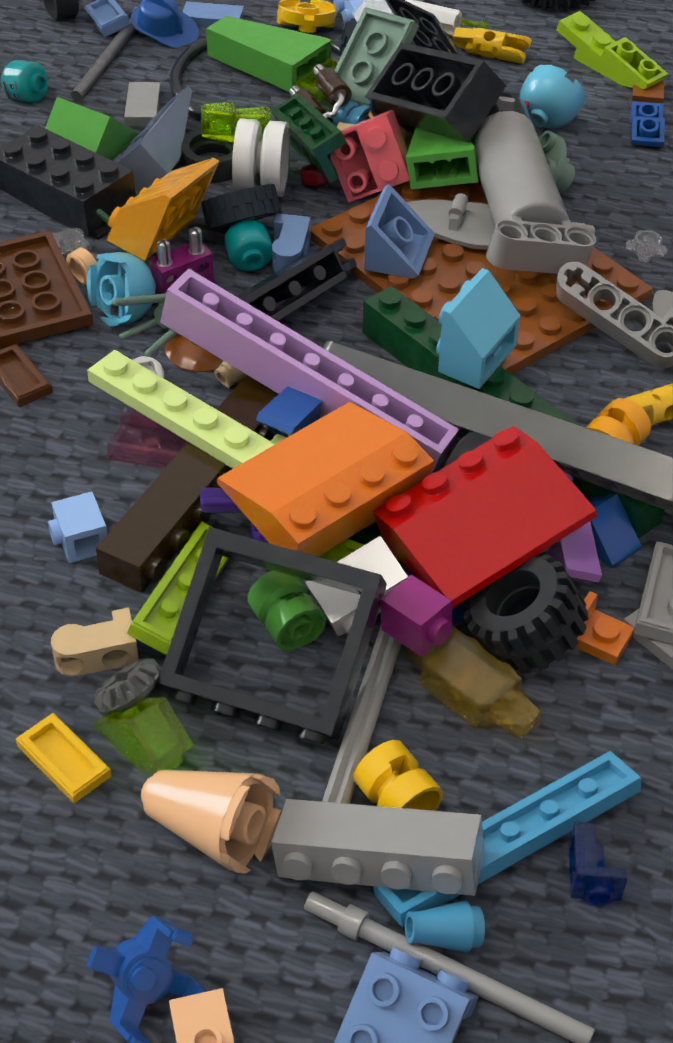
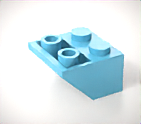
(477, 330)

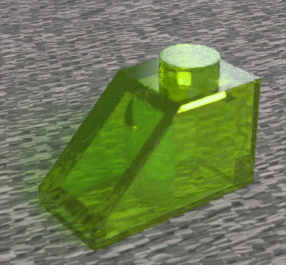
(147, 734)

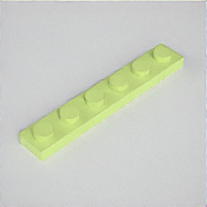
(177, 410)

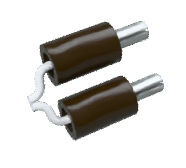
(331, 86)

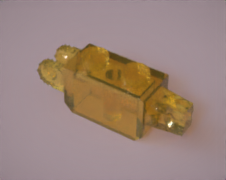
(476, 685)

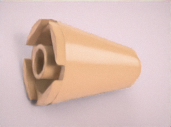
(216, 812)

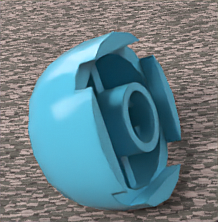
(552, 97)
(119, 277)

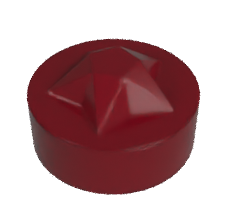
(311, 176)

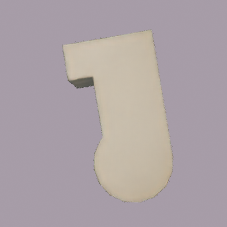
(94, 646)

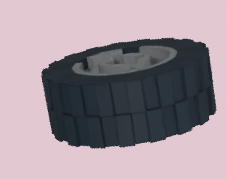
(240, 205)

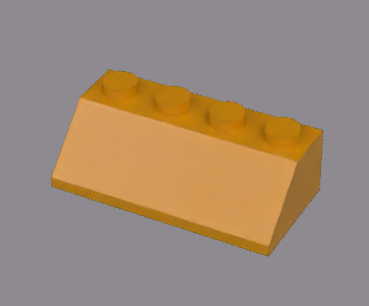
(161, 209)

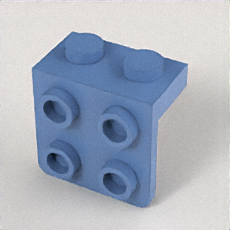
(405, 1003)

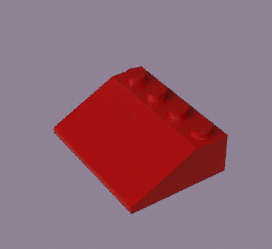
(482, 515)

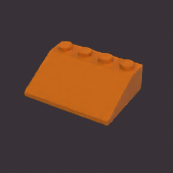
(326, 479)

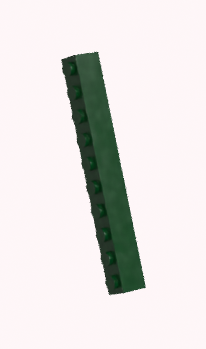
(412, 339)

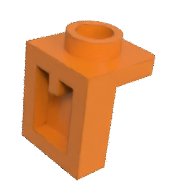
(604, 635)

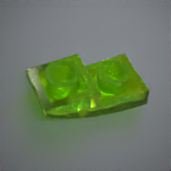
(221, 119)

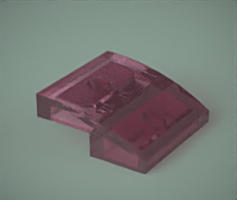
(143, 440)

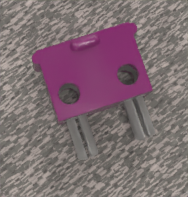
(172, 263)

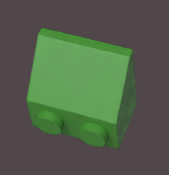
(89, 128)

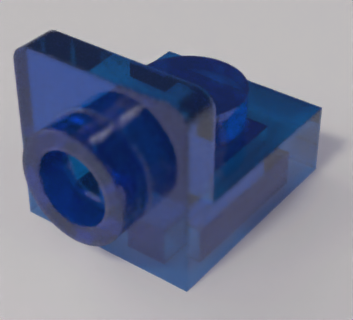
(587, 872)

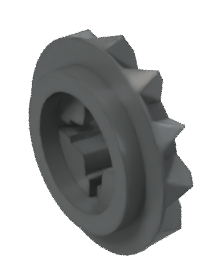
(127, 686)

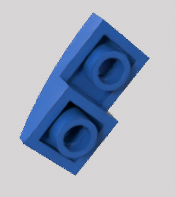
(647, 124)

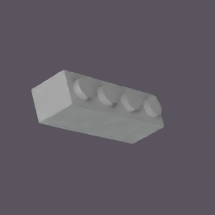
(379, 846)

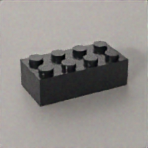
(436, 91)
(63, 179)

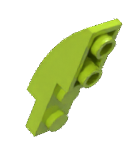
(614, 59)

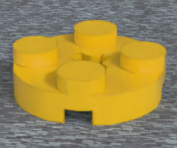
(306, 15)

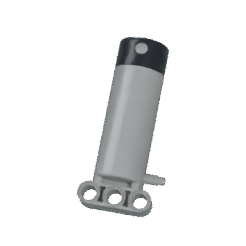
(523, 197)

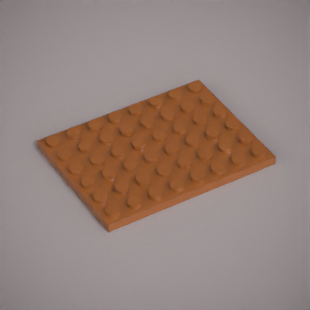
(543, 317)

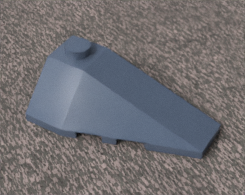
(159, 144)

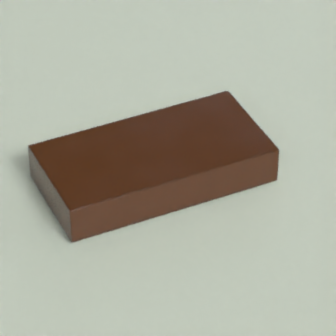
(21, 377)

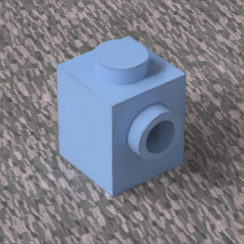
(77, 526)

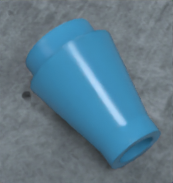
(447, 927)

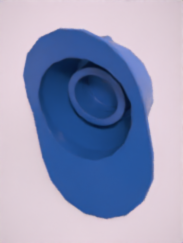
(164, 23)

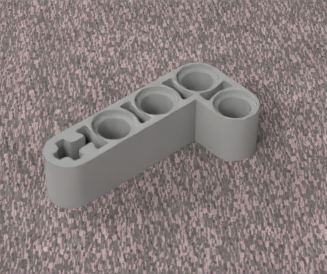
(613, 320)

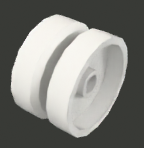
(261, 155)

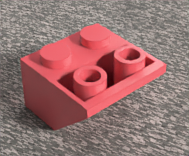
(371, 156)

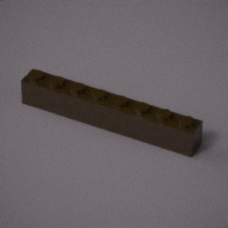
(170, 507)

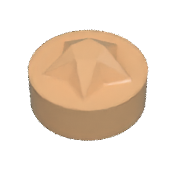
(79, 264)

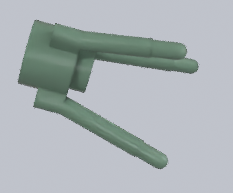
(146, 299)

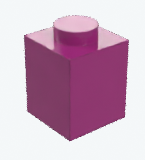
(416, 615)

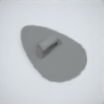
(457, 220)

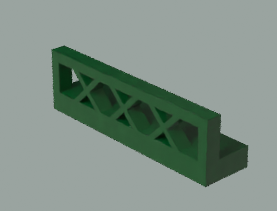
(311, 134)

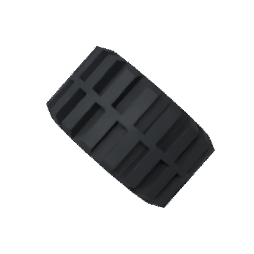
(528, 615)

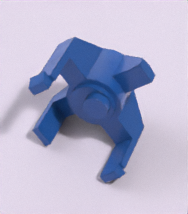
(143, 974)

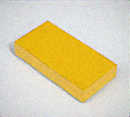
(63, 757)

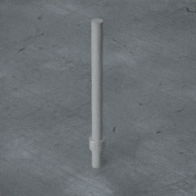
(356, 923)

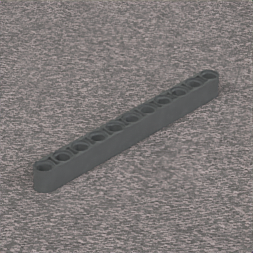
(575, 449)

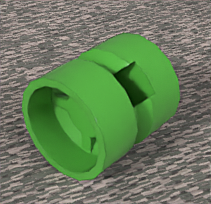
(286, 610)

